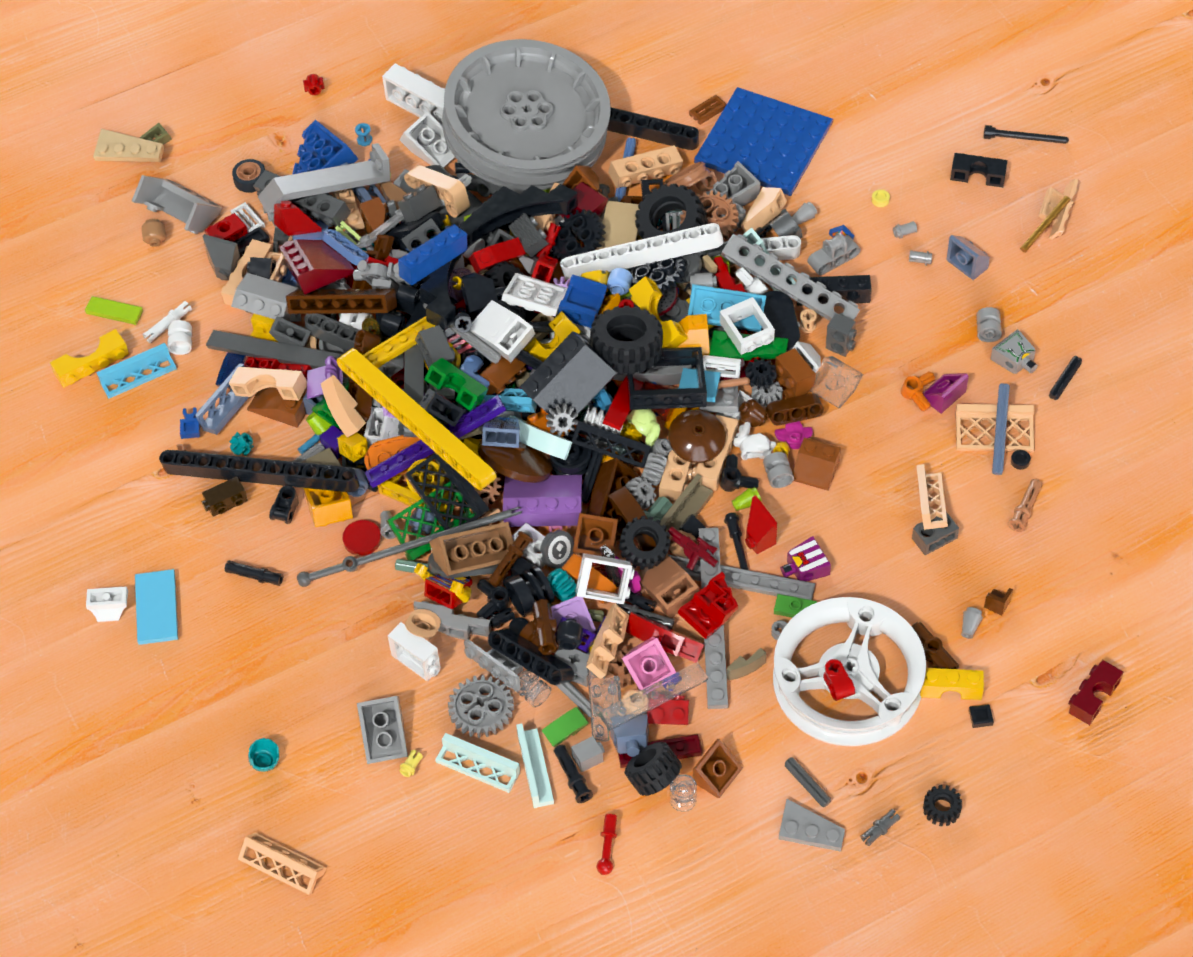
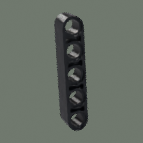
(529, 657)

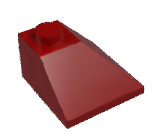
(293, 220)
(761, 527)

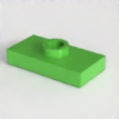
(790, 606)

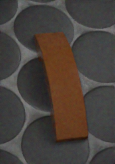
(629, 508)

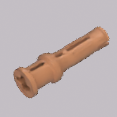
(1020, 518)

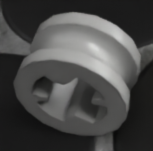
(778, 624)

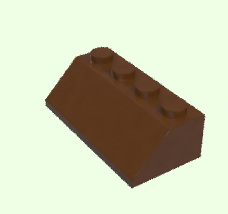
(610, 478)

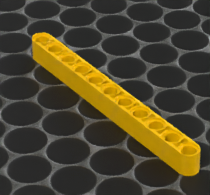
(416, 419)

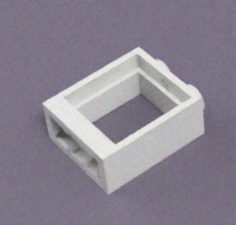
(740, 311)
(624, 590)
(414, 652)

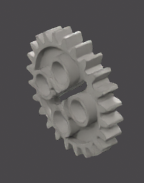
(480, 706)

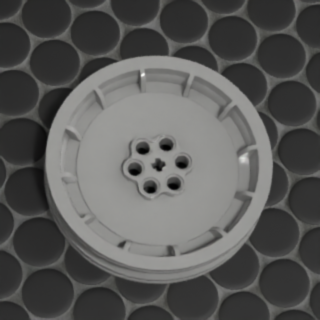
(525, 113)

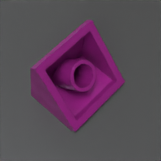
(946, 391)

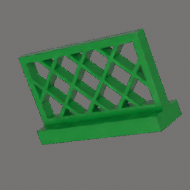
(414, 553)

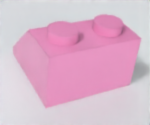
(648, 663)

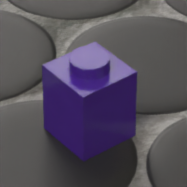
(330, 440)

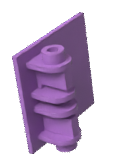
(318, 375)

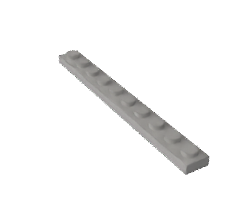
(715, 644)

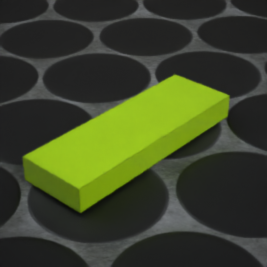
(114, 310)

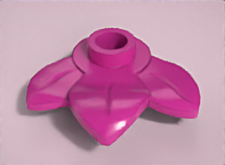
(793, 434)

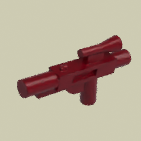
(694, 551)

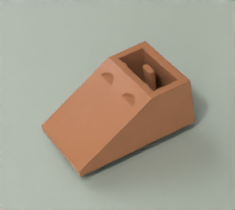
(668, 585)

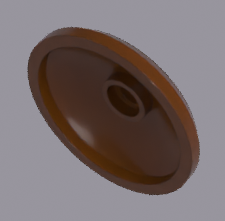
(693, 445)

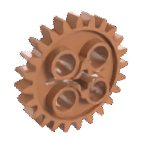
(719, 206)

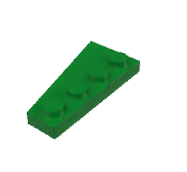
(723, 347)

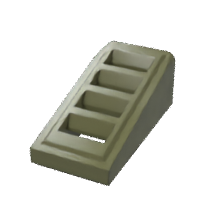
(154, 132)

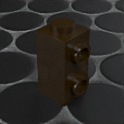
(224, 497)

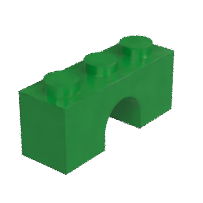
(444, 374)

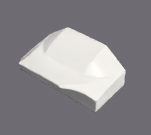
(107, 602)

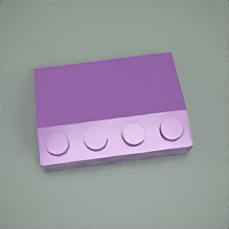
(545, 502)

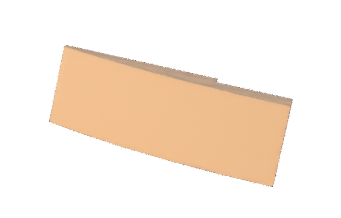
(342, 406)

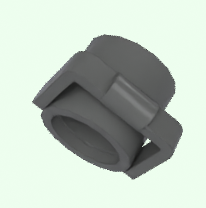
(785, 225)

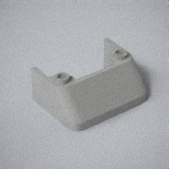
(176, 201)

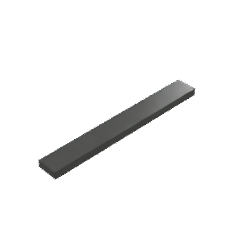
(268, 349)

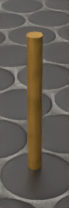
(1042, 227)

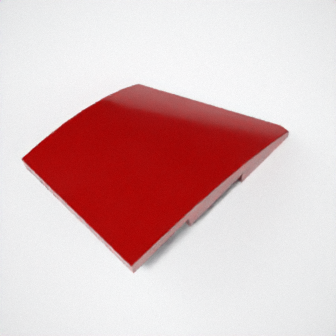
(710, 607)

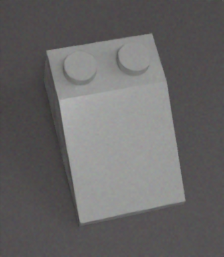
(382, 729)

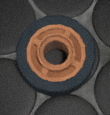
(246, 174)

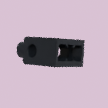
(438, 406)

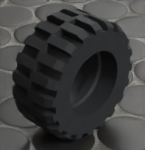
(665, 200)
(627, 324)

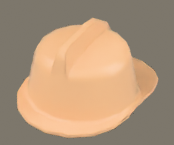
(423, 623)

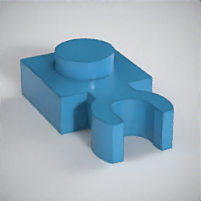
(603, 401)

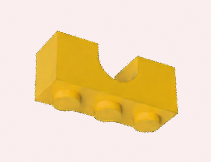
(562, 328)
(966, 682)

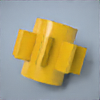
(630, 431)

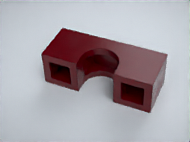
(1102, 679)

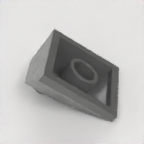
(222, 256)

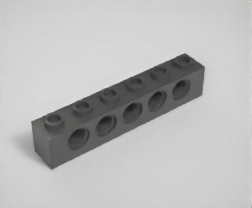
(318, 207)

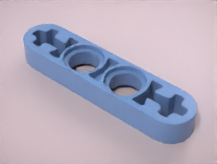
(344, 246)

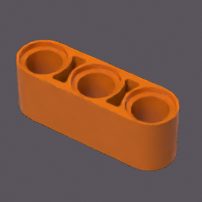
(596, 579)

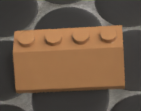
(472, 548)

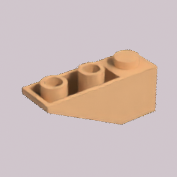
(764, 209)

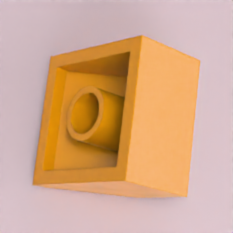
(328, 506)

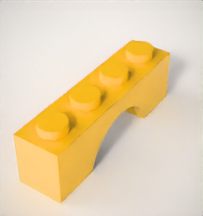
(647, 296)
(71, 369)

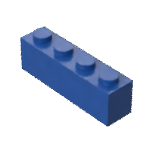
(432, 254)

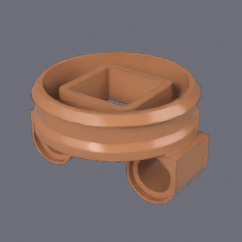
(695, 175)

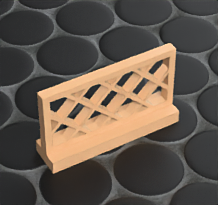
(988, 412)

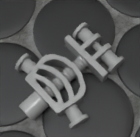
(375, 270)

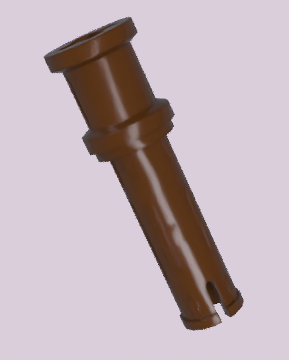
(514, 552)

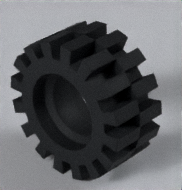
(942, 816)

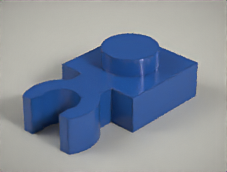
(189, 425)

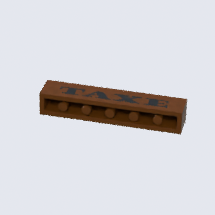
(341, 301)

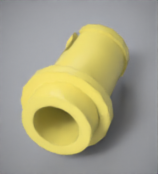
(407, 768)

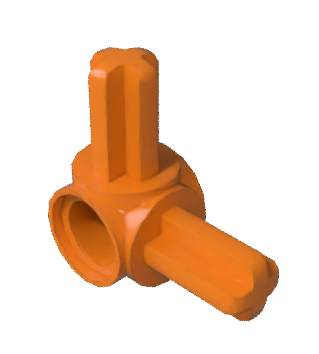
(916, 393)

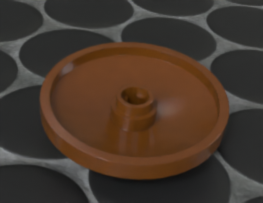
(519, 463)

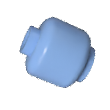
(619, 281)

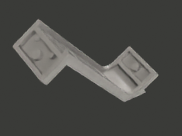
(326, 180)

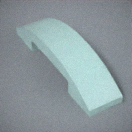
(542, 440)

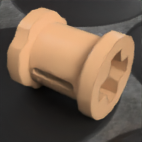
(811, 321)

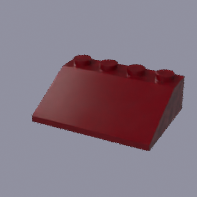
(314, 263)

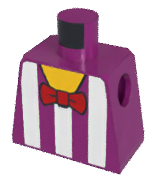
(806, 562)

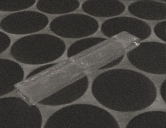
(653, 696)

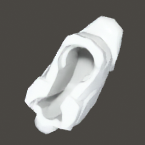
(752, 445)

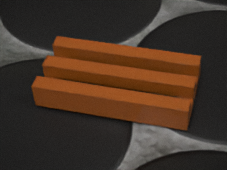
(710, 111)

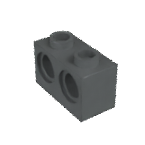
(420, 234)
(841, 335)
(937, 536)

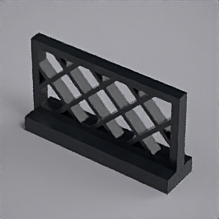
(462, 487)

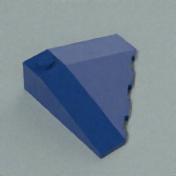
(321, 150)

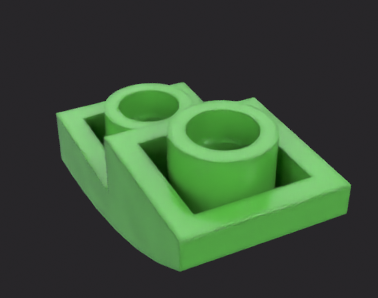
(564, 726)

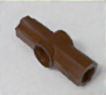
(544, 627)
(938, 657)

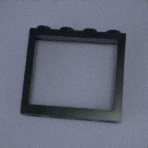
(672, 397)

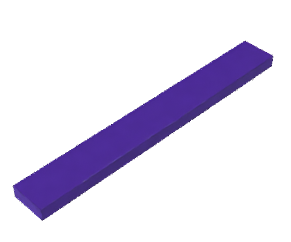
(420, 450)

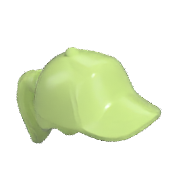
(646, 424)

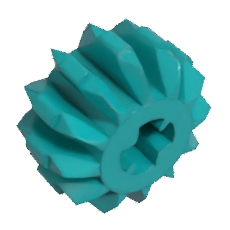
(562, 584)

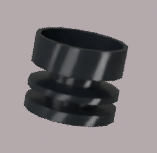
(530, 590)

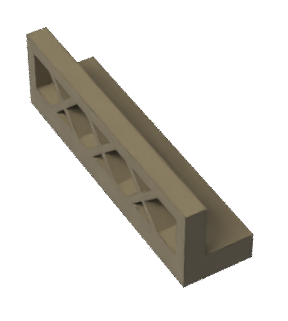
(689, 502)

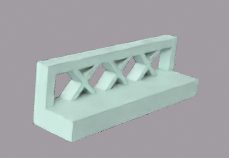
(482, 757)
(535, 767)

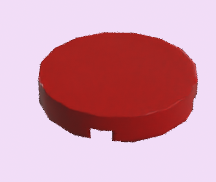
(361, 537)

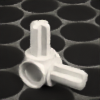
(752, 284)

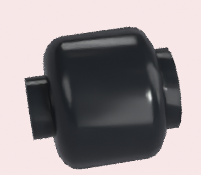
(569, 634)

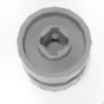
(988, 324)
(778, 470)

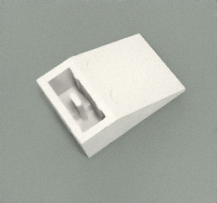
(502, 330)
(380, 426)

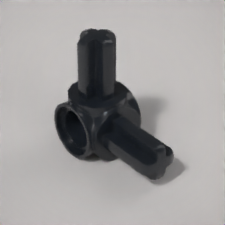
(732, 477)
(493, 594)

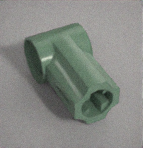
(659, 508)

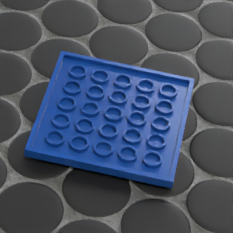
(766, 138)

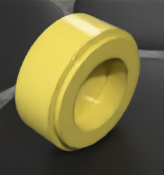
(880, 198)

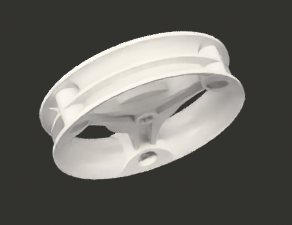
(860, 664)

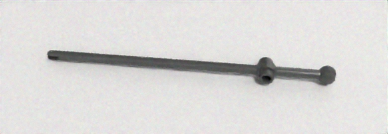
(305, 578)

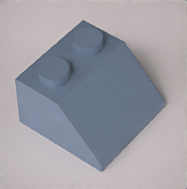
(966, 257)

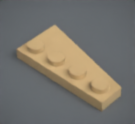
(122, 147)

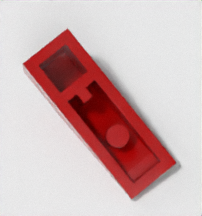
(494, 254)

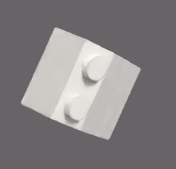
(427, 141)

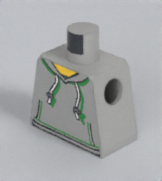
(1015, 353)

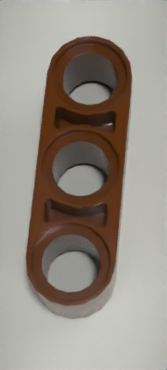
(794, 409)

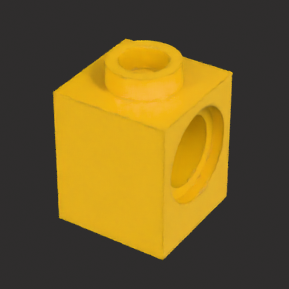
(352, 447)

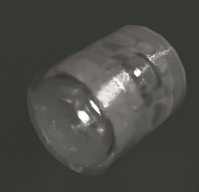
(534, 690)
(683, 793)

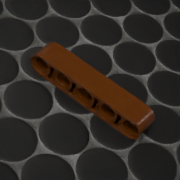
(363, 343)

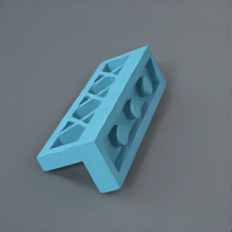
(134, 367)
(515, 403)

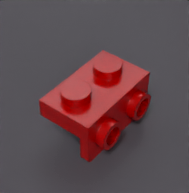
(671, 712)

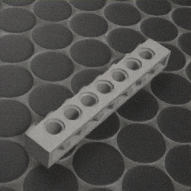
(739, 242)

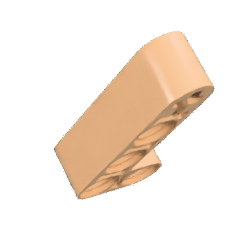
(446, 187)

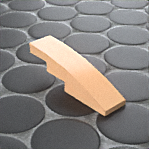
(607, 640)

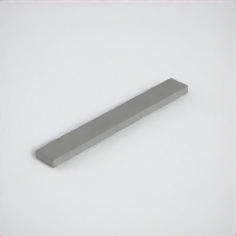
(754, 581)

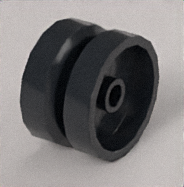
(576, 462)

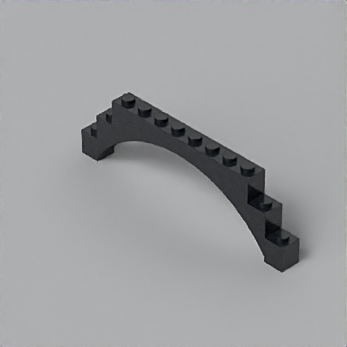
(497, 211)

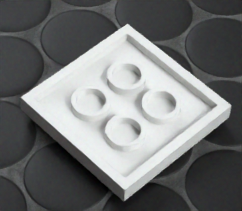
(534, 294)

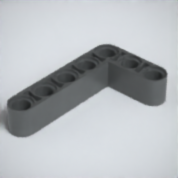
(334, 331)

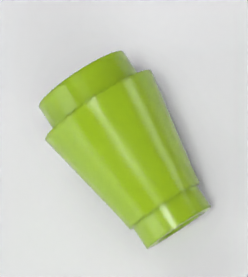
(744, 500)

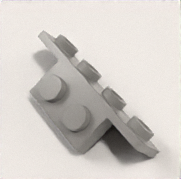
(496, 663)

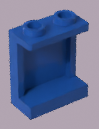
(583, 300)

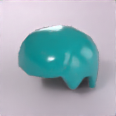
(263, 755)

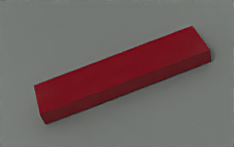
(681, 746)

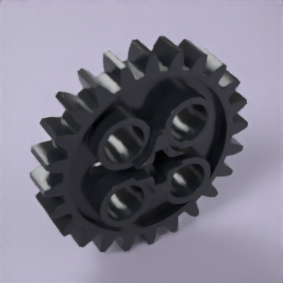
(588, 229)
(663, 272)

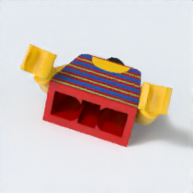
(445, 591)

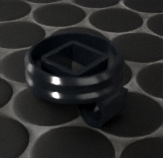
(407, 301)

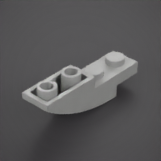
(456, 625)

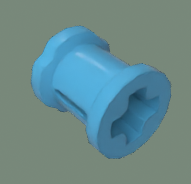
(360, 139)

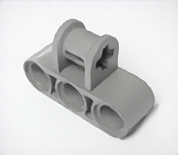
(833, 254)

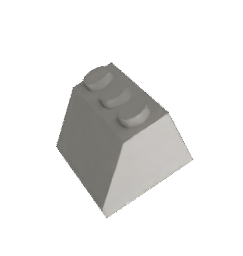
(263, 297)

